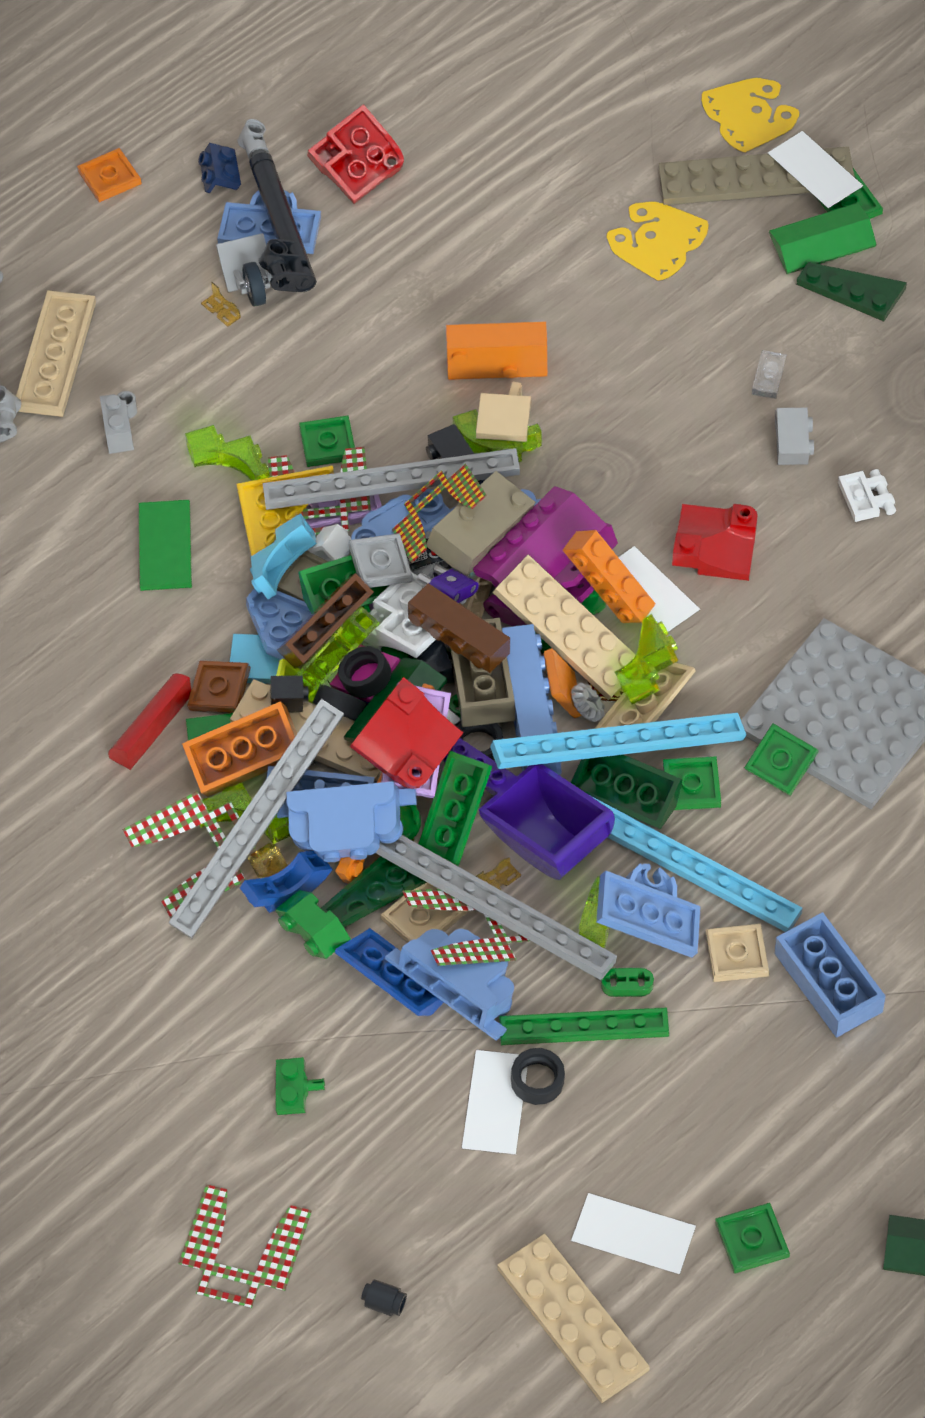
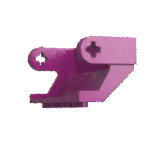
(542, 537)

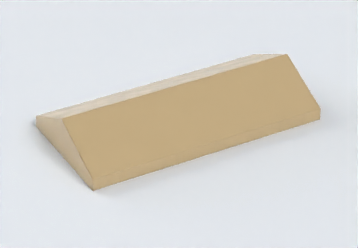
(650, 708)

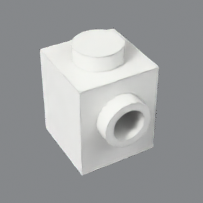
(331, 543)

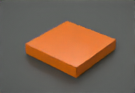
(109, 175)
(561, 681)

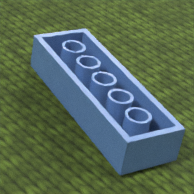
(530, 686)

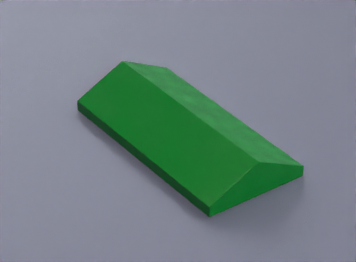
(823, 237)
(322, 580)
(455, 806)

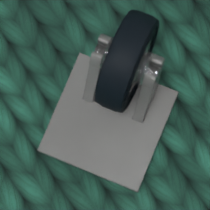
(242, 268)

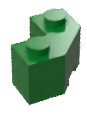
(318, 929)

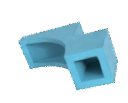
(272, 562)

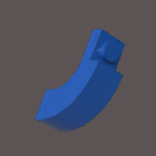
(303, 874)

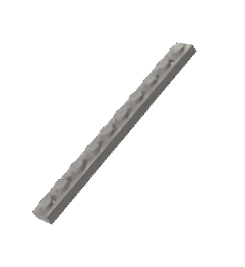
(385, 479)
(256, 819)
(499, 906)

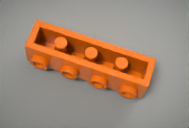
(609, 576)

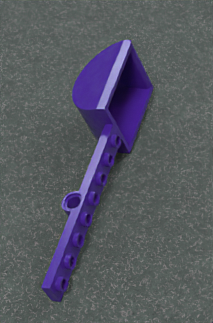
(541, 815)

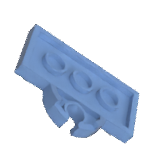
(252, 219)
(649, 909)

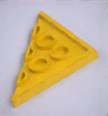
(258, 521)

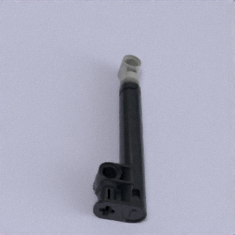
(286, 255)

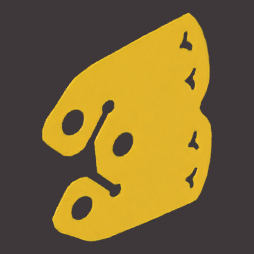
(737, 114)
(669, 243)

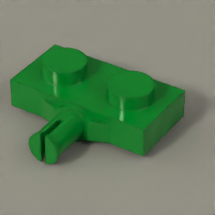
(293, 1086)

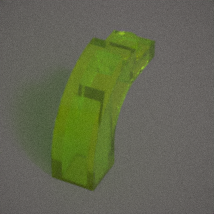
(467, 426)

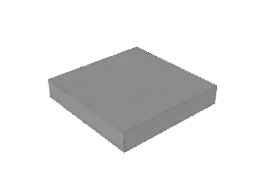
(380, 560)

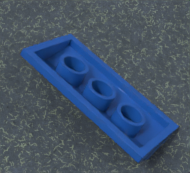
(368, 955)

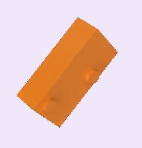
(496, 350)
(240, 749)

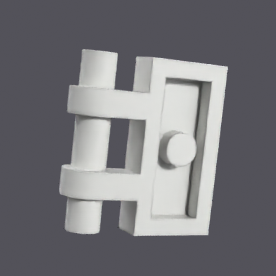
(860, 498)

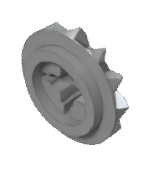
(588, 702)

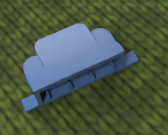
(388, 516)
(346, 818)
(472, 990)

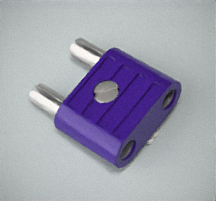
(451, 583)

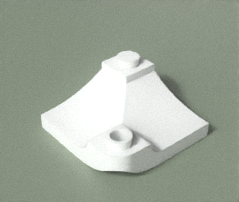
(395, 627)

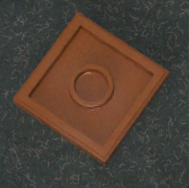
(218, 686)

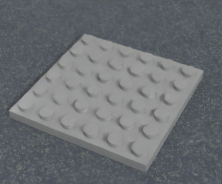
(849, 705)

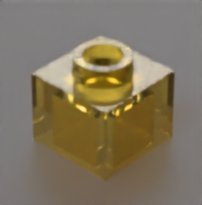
(274, 864)

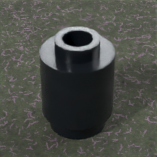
(384, 1298)

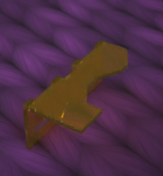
(218, 307)
(501, 877)

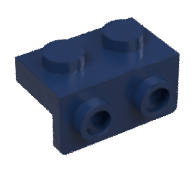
(219, 167)

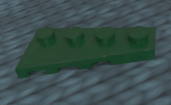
(857, 290)
(371, 890)

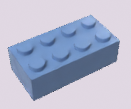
(829, 974)

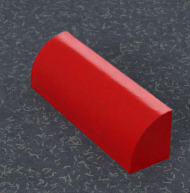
(151, 721)

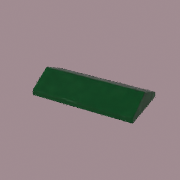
(411, 669)
(630, 787)
(905, 1245)

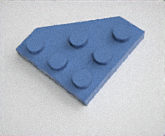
(276, 618)

